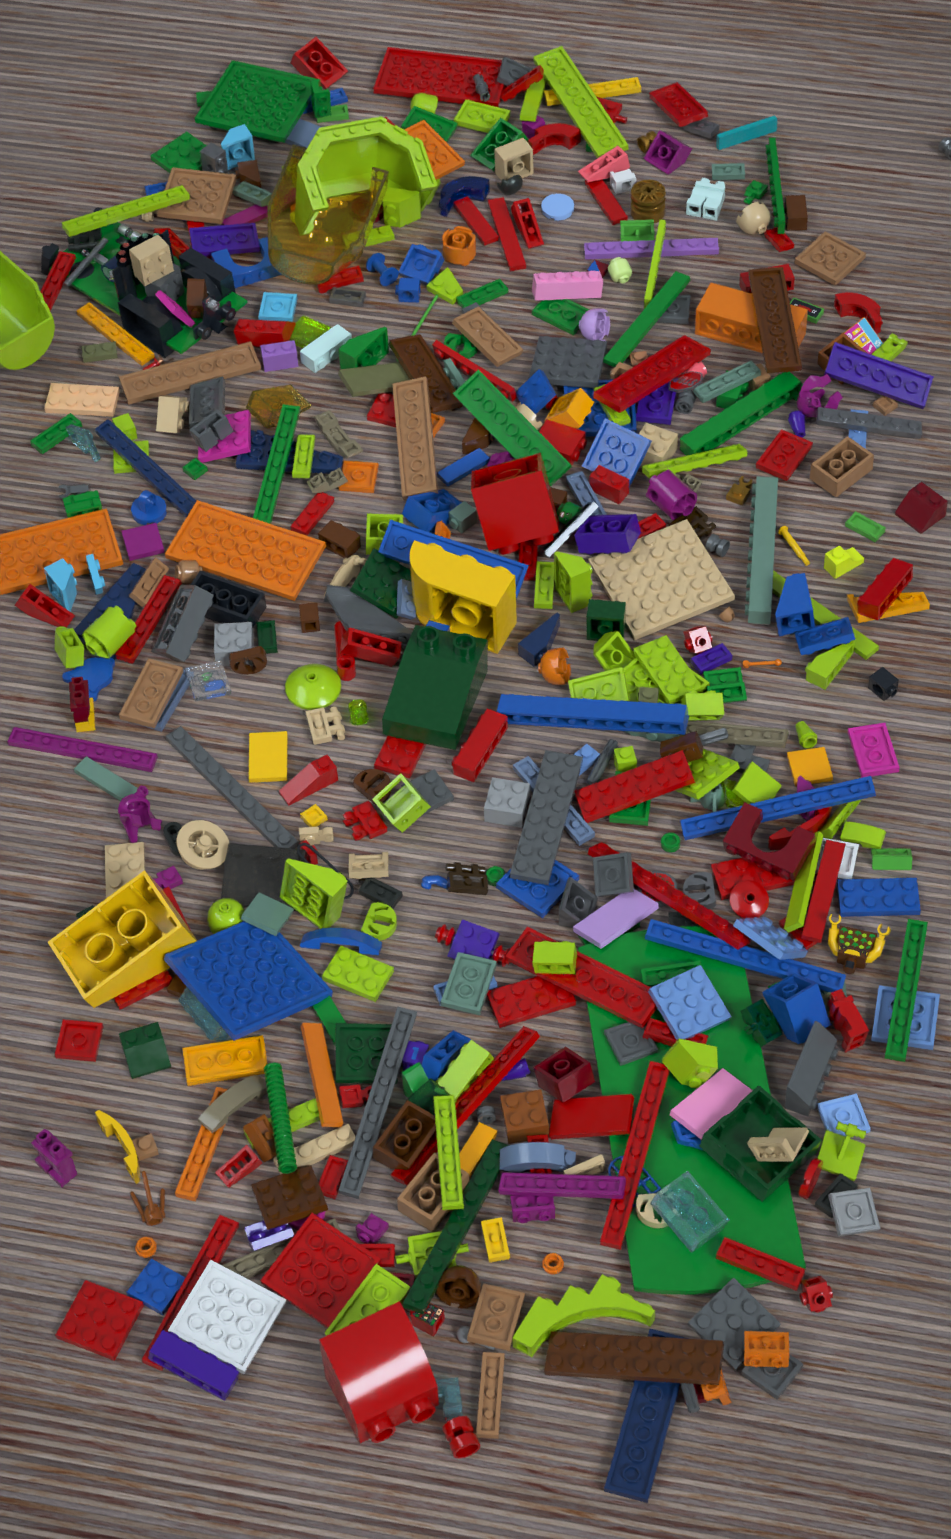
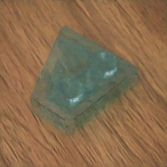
(83, 439)

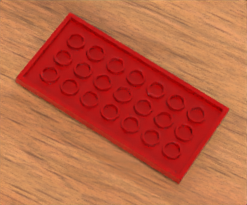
(437, 74)

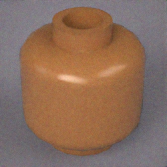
(187, 571)

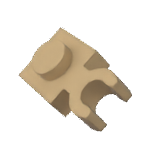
(314, 835)

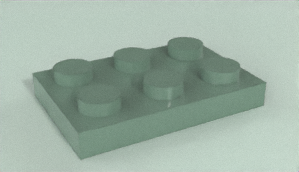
(468, 983)

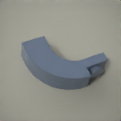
(536, 1155)

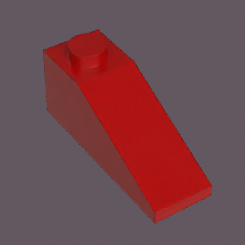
(527, 223)
(43, 608)
(311, 779)

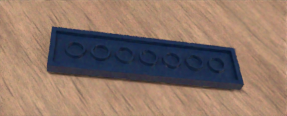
(642, 1436)

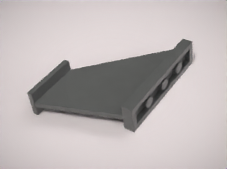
(364, 616)

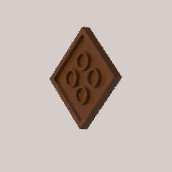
(289, 1197)

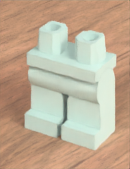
(707, 198)

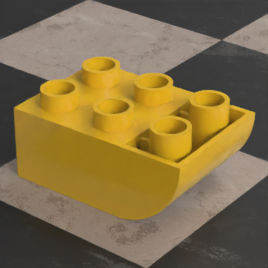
(463, 594)

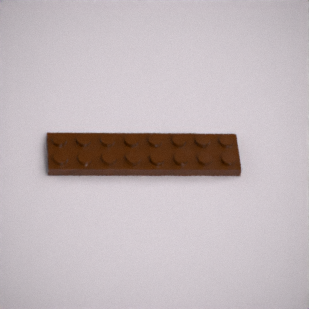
(774, 320)
(634, 1358)

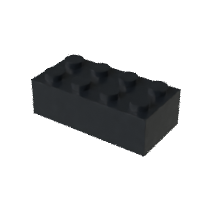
(231, 600)

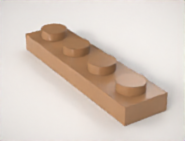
(490, 1395)

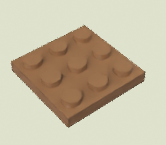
(830, 258)

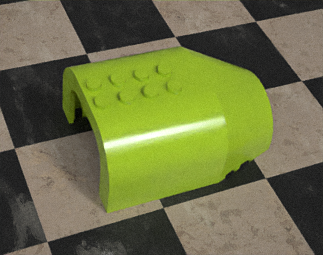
(24, 318)

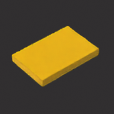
(268, 756)

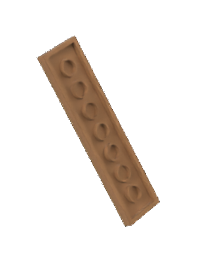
(189, 371)
(415, 437)

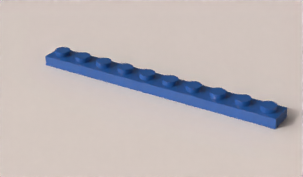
(782, 806)
(743, 957)

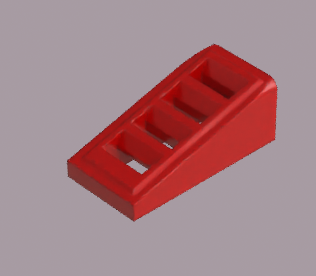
(248, 1168)

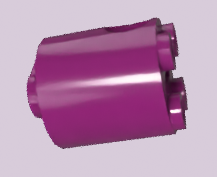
(671, 495)

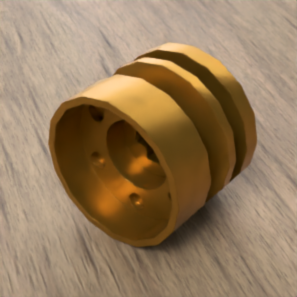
(648, 200)

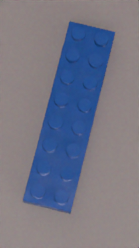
(400, 538)

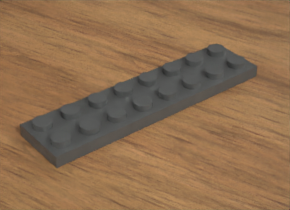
(546, 817)

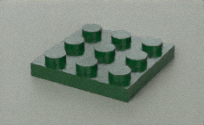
(379, 582)
(359, 1051)

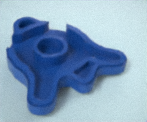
(97, 672)

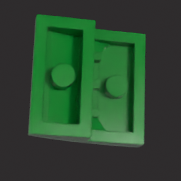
(727, 682)

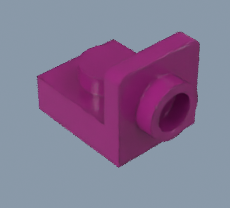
(371, 1229)

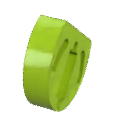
(383, 913)

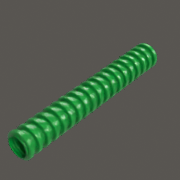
(280, 1118)

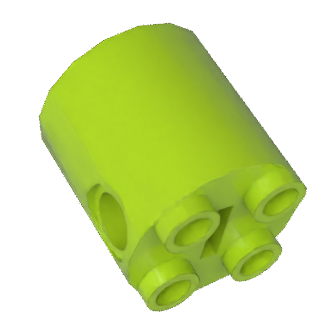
(108, 632)

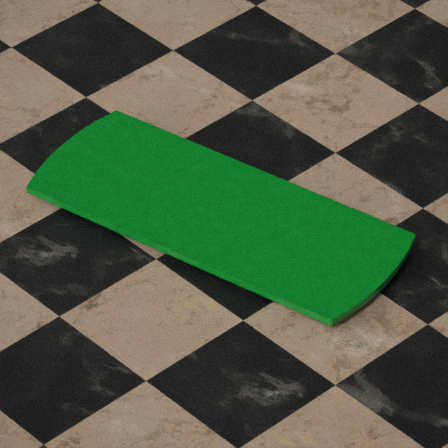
(657, 1255)

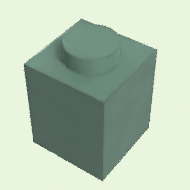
(462, 517)

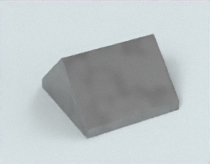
(575, 904)

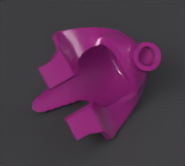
(809, 402)
(136, 813)

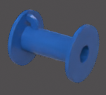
(376, 263)

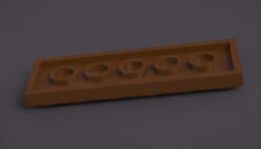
(420, 362)

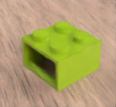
(404, 805)

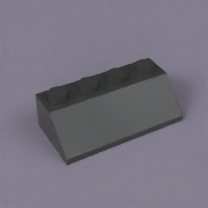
(183, 623)
(811, 1070)

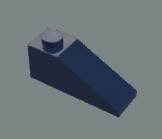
(539, 641)

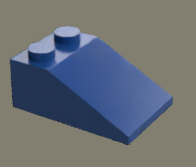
(428, 508)

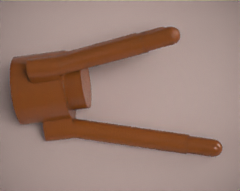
(153, 1214)

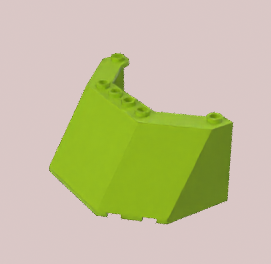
(342, 163)

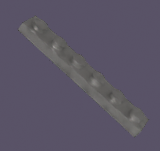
(869, 423)

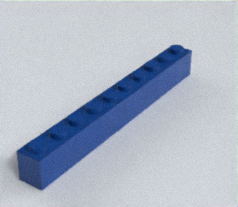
(594, 714)

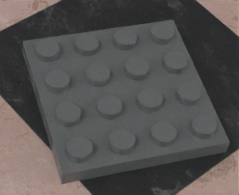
(570, 361)

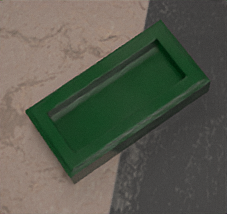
(267, 636)

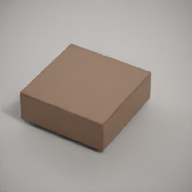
(885, 405)

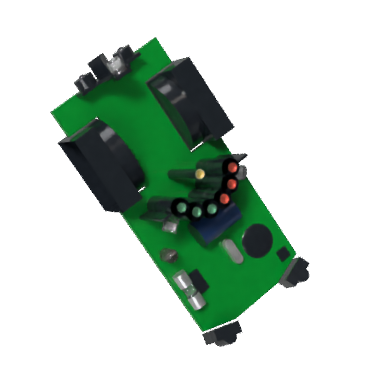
(112, 284)

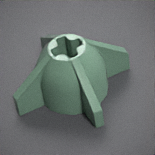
(713, 799)

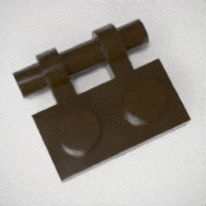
(697, 520)
(469, 882)

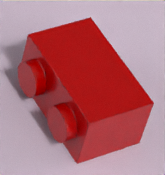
(609, 484)

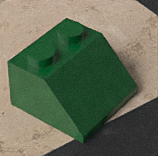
(144, 1050)

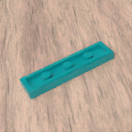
(746, 132)

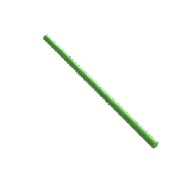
(424, 316)

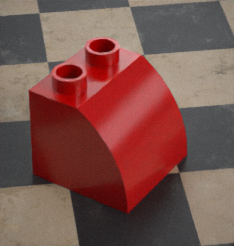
(514, 503)
(379, 1374)

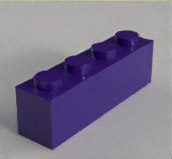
(194, 1365)

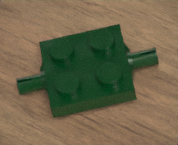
(761, 1023)

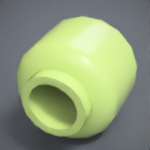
(619, 270)

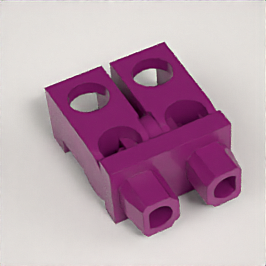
(54, 1158)

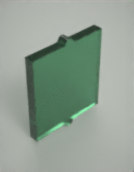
(425, 1095)

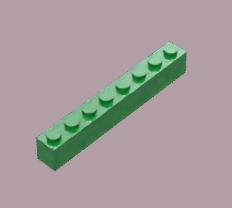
(740, 415)

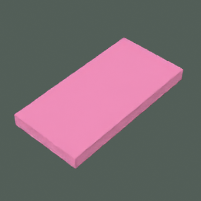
(710, 1102)

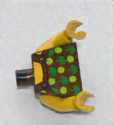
(855, 946)

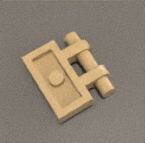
(319, 726)

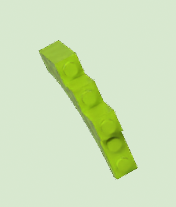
(576, 1306)

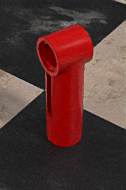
(345, 664)

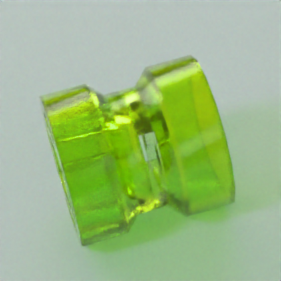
(358, 712)

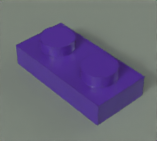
(711, 658)

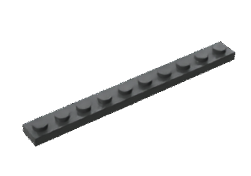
(231, 789)
(377, 1103)

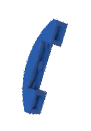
(343, 936)

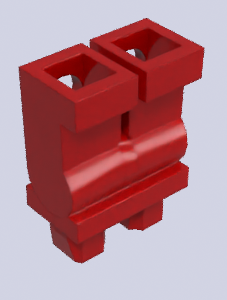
(847, 1020)

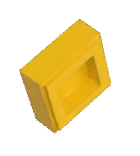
(313, 816)

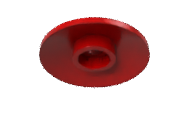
(744, 907)

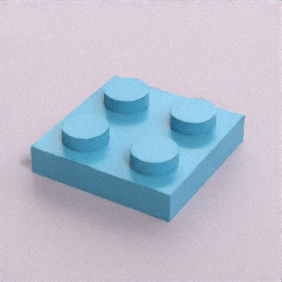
(278, 306)

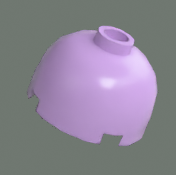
(595, 324)

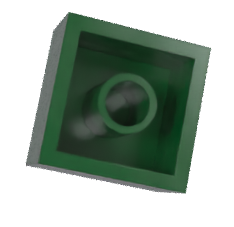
(605, 618)

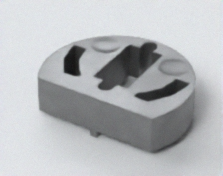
(701, 881)

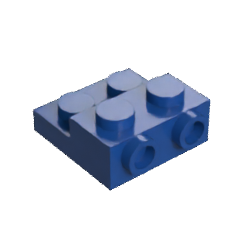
(421, 263)

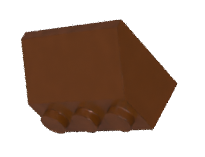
(405, 1137)

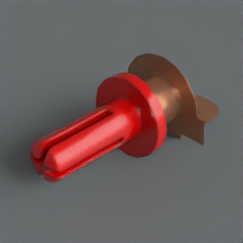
(157, 362)

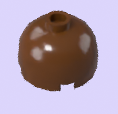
(459, 1286)

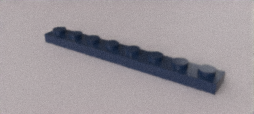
(146, 467)

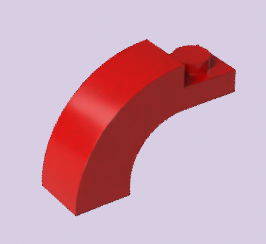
(555, 134)
(860, 306)

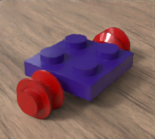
(472, 940)

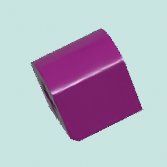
(529, 127)

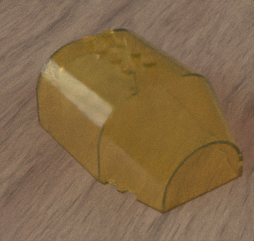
(337, 232)

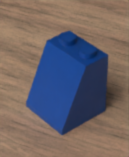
(795, 606)
(797, 1006)

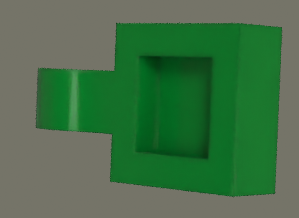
(755, 190)

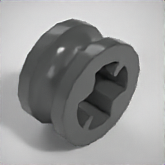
(486, 1115)

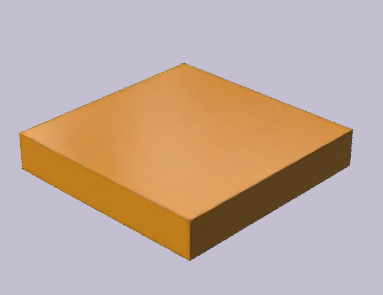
(810, 764)

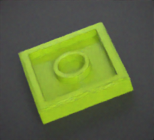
(756, 785)

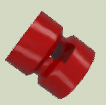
(461, 1437)

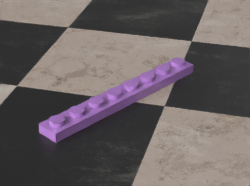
(645, 248)

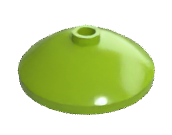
(313, 686)

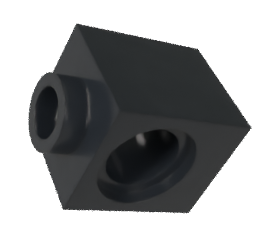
(883, 684)

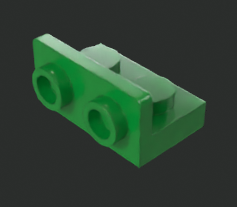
(320, 100)

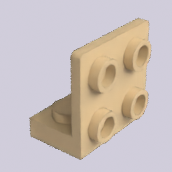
(779, 1145)

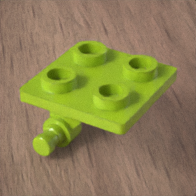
(840, 1152)

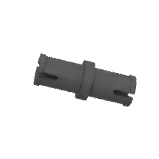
(481, 87)

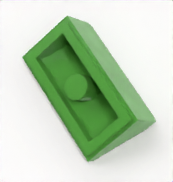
(891, 859)

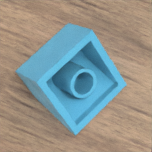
(238, 146)
(62, 583)

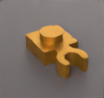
(739, 493)

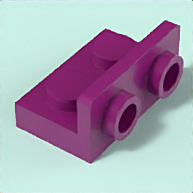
(532, 1208)

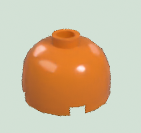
(554, 666)

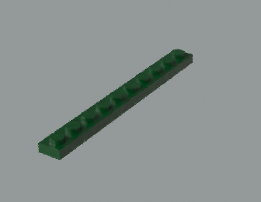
(455, 1230)

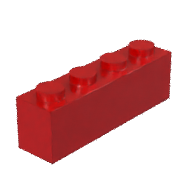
(885, 589)
(480, 745)

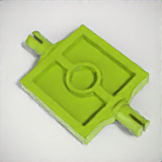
(420, 1248)

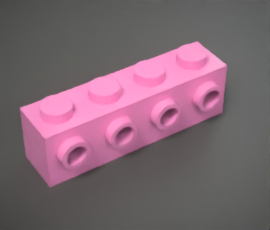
(567, 285)

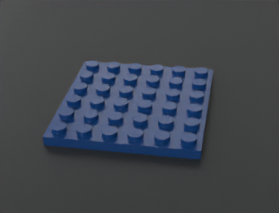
(247, 978)

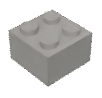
(232, 638)
(507, 802)

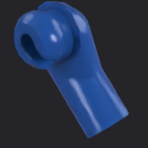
(434, 879)

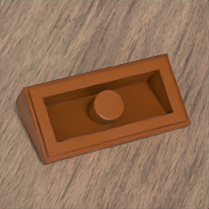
(261, 1136)

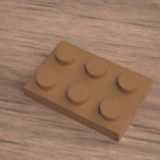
(496, 1317)

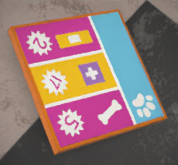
(864, 336)

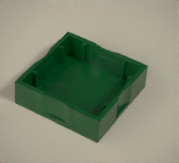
(756, 1117)

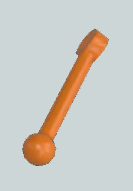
(746, 664)

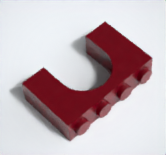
(785, 862)

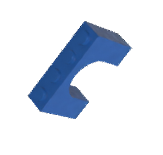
(251, 274)

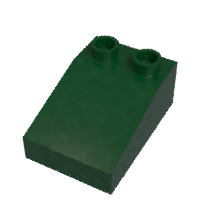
(436, 687)

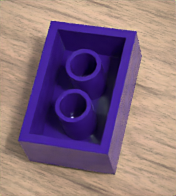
(608, 534)

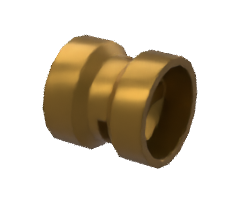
(645, 142)

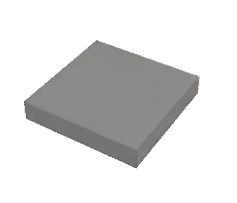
(854, 1212)

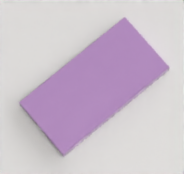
(615, 918)

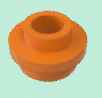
(145, 1242)
(552, 1258)

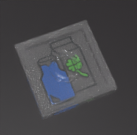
(208, 681)

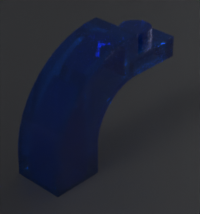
(471, 186)

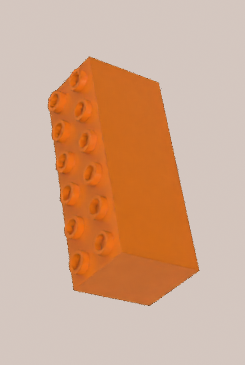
(731, 318)

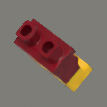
(81, 705)

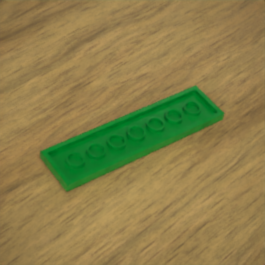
(509, 425)

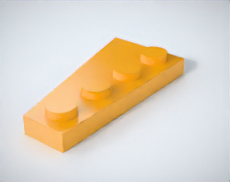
(903, 604)

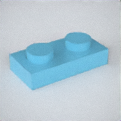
(94, 566)

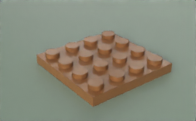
(208, 195)

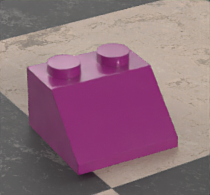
(667, 152)

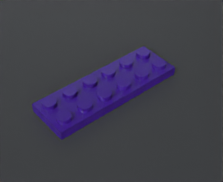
(878, 375)

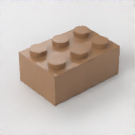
(841, 466)
(422, 1196)

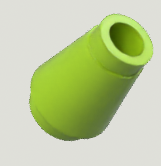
(806, 735)

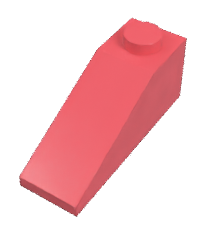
(614, 160)

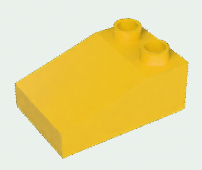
(121, 940)

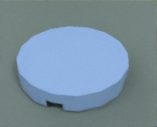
(557, 207)

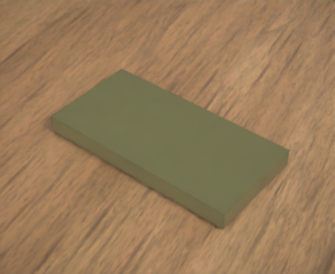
(372, 379)

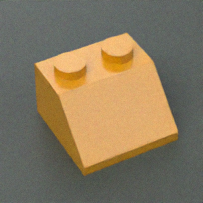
(571, 409)

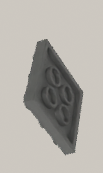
(728, 1317)

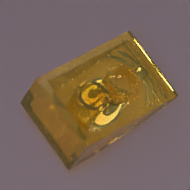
(268, 402)

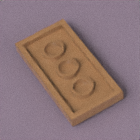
(487, 336)
(151, 693)

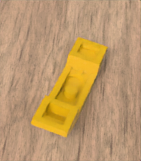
(110, 1127)

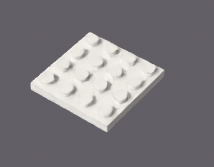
(227, 1316)

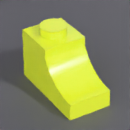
(842, 561)

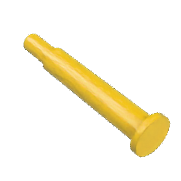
(793, 544)

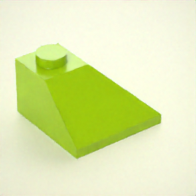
(613, 651)

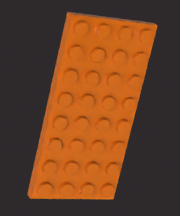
(31, 549)
(246, 550)

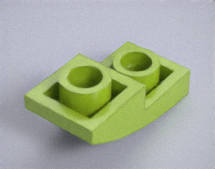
(864, 834)

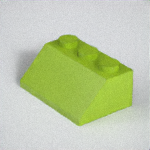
(572, 580)

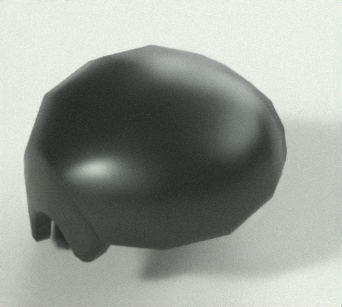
(511, 185)

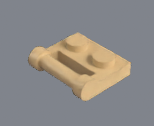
(368, 866)

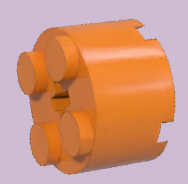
(459, 245)

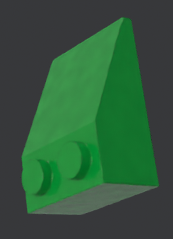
(499, 135)
(364, 349)

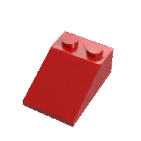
(318, 62)

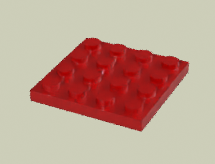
(319, 1270)

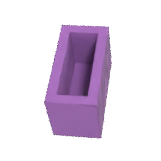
(279, 356)

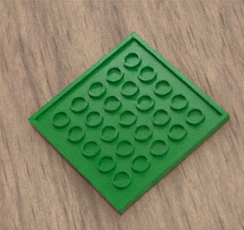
(258, 97)

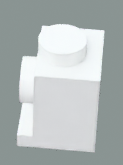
(622, 181)

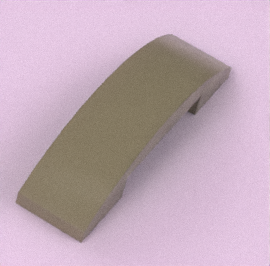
(336, 436)
(231, 1100)

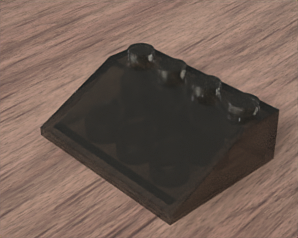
(255, 870)

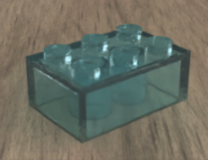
(689, 1211)

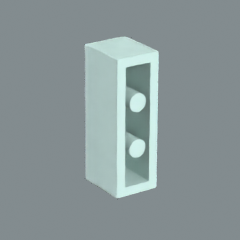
(324, 348)

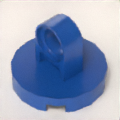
(148, 508)

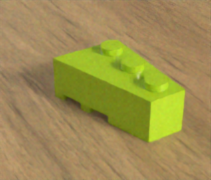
(465, 1069)

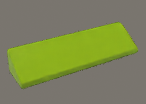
(838, 818)

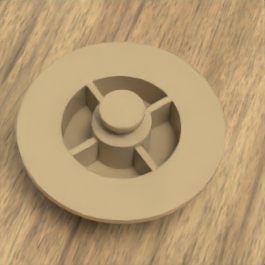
(202, 844)

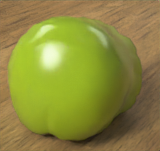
(425, 102)

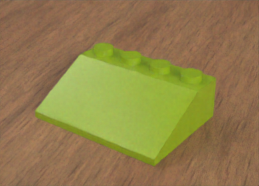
(314, 891)

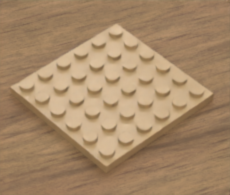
(662, 579)

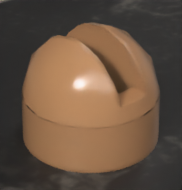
(727, 615)

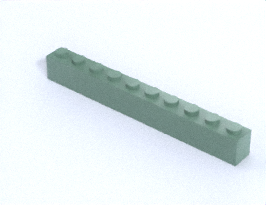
(762, 550)

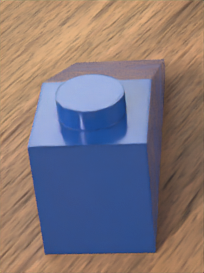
(442, 1054)

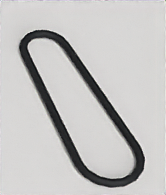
(326, 861)

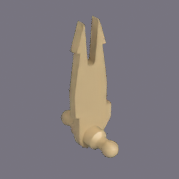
(348, 570)

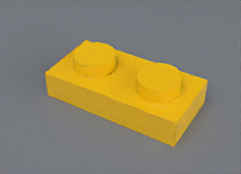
(495, 1240)

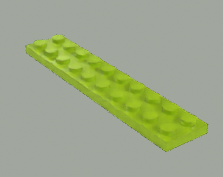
(580, 101)

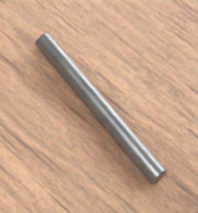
(85, 262)

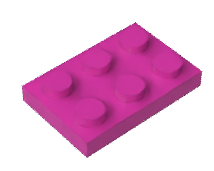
(873, 750)

